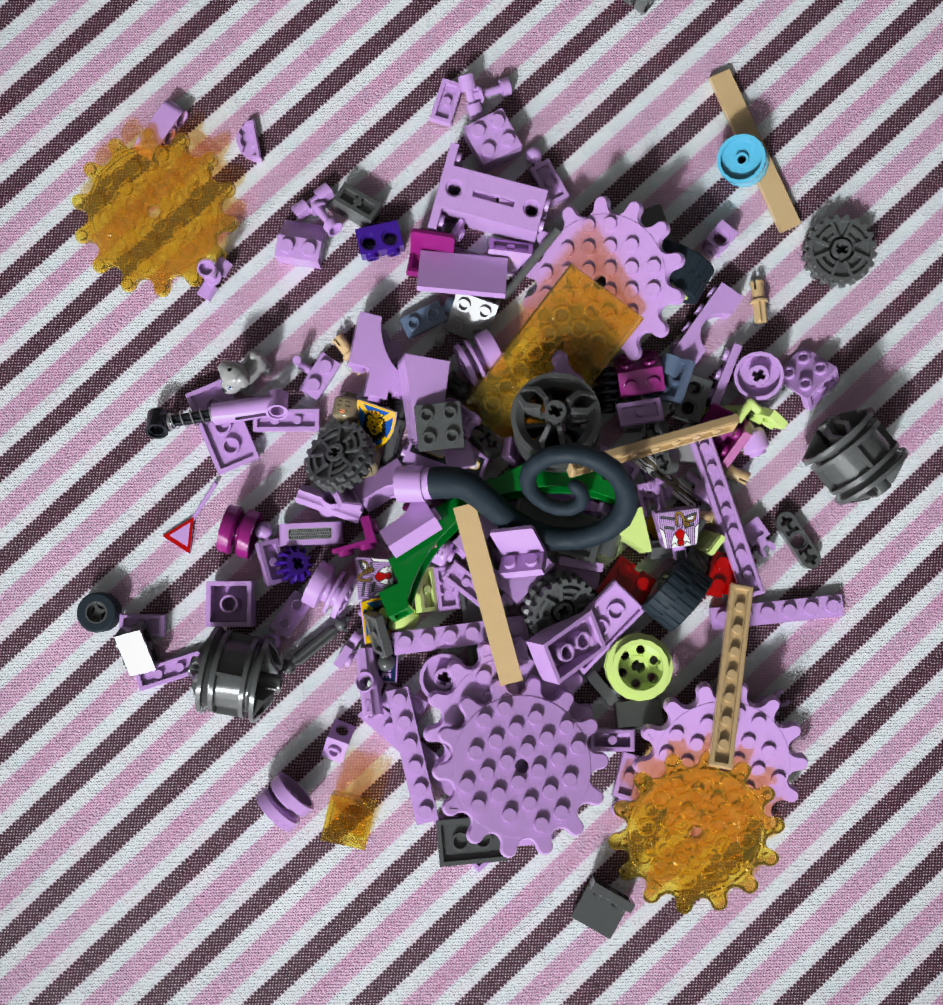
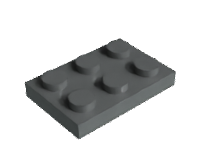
(457, 850)

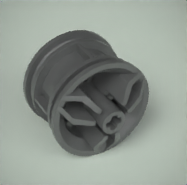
(544, 394)
(854, 456)
(235, 674)

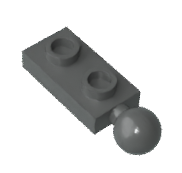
(380, 639)

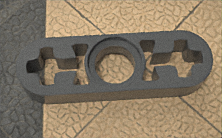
(666, 461)
(793, 523)

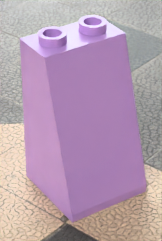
(421, 382)

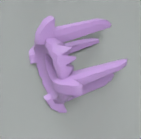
(655, 492)

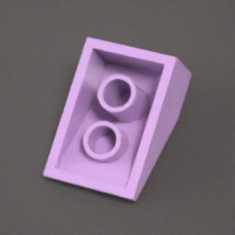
(566, 646)

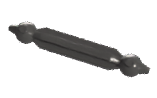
(315, 645)

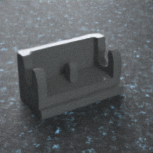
(356, 206)
(638, 713)

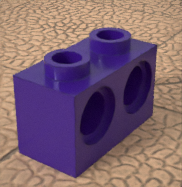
(378, 234)

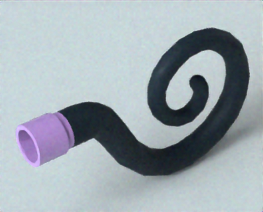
(422, 483)

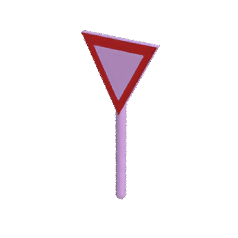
(182, 534)

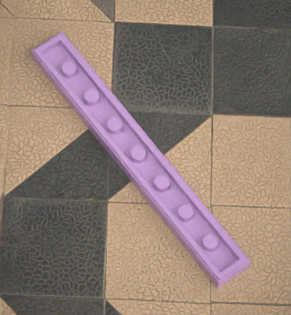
(726, 515)

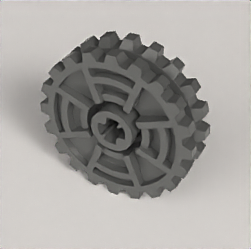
(855, 248)
(340, 457)
(555, 599)

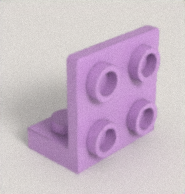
(810, 377)
(520, 551)

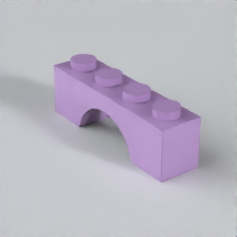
(721, 304)

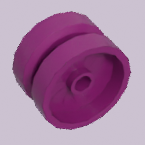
(238, 532)

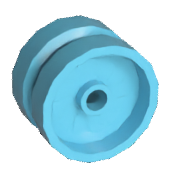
(752, 169)

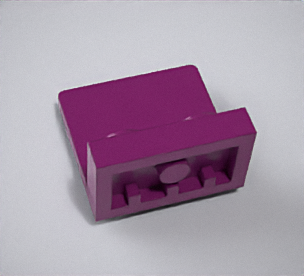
(731, 443)

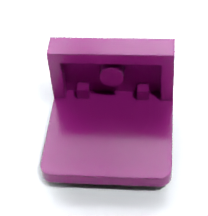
(429, 241)
(641, 375)
(371, 529)

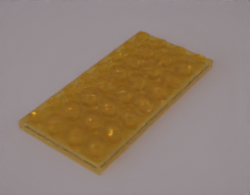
(571, 318)

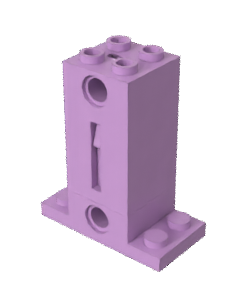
(487, 202)

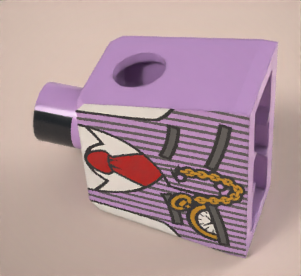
(677, 528)
(373, 576)

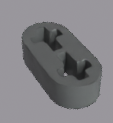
(601, 687)

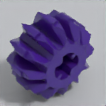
(286, 565)

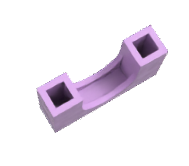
(413, 526)
(513, 588)

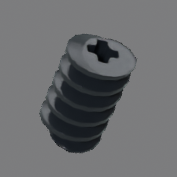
(606, 390)

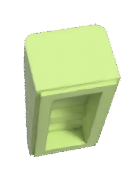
(708, 543)

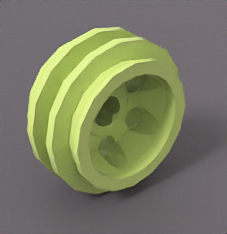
(652, 647)

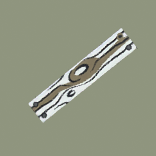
(680, 489)

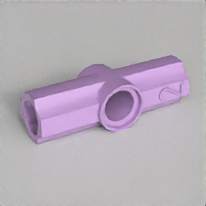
(326, 504)
(370, 697)

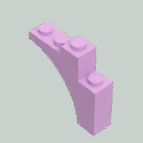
(369, 355)

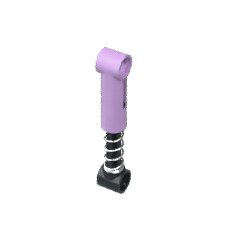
(271, 405)

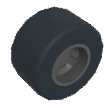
(90, 612)

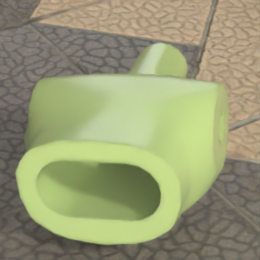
(404, 624)

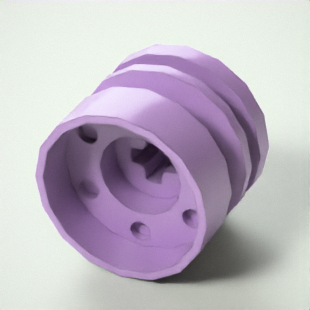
(477, 358)
(327, 588)

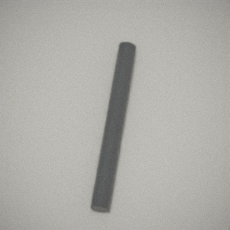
(531, 262)

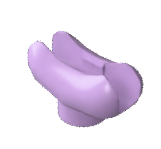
(561, 364)

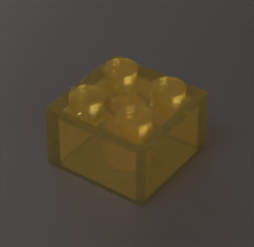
(348, 820)

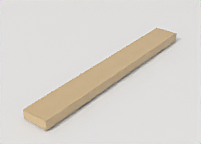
(740, 123)
(665, 442)
(488, 594)
(730, 677)

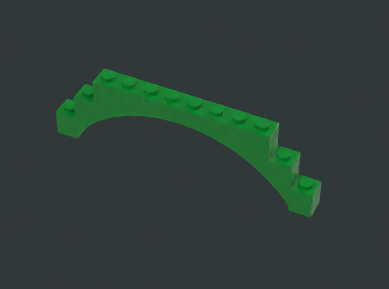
(413, 564)

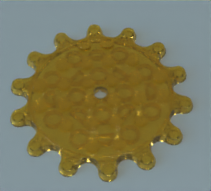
(188, 216)
(703, 864)

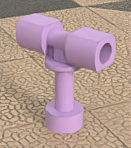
(476, 95)
(316, 206)
(212, 276)

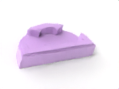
(248, 141)

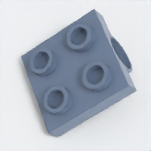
(677, 376)

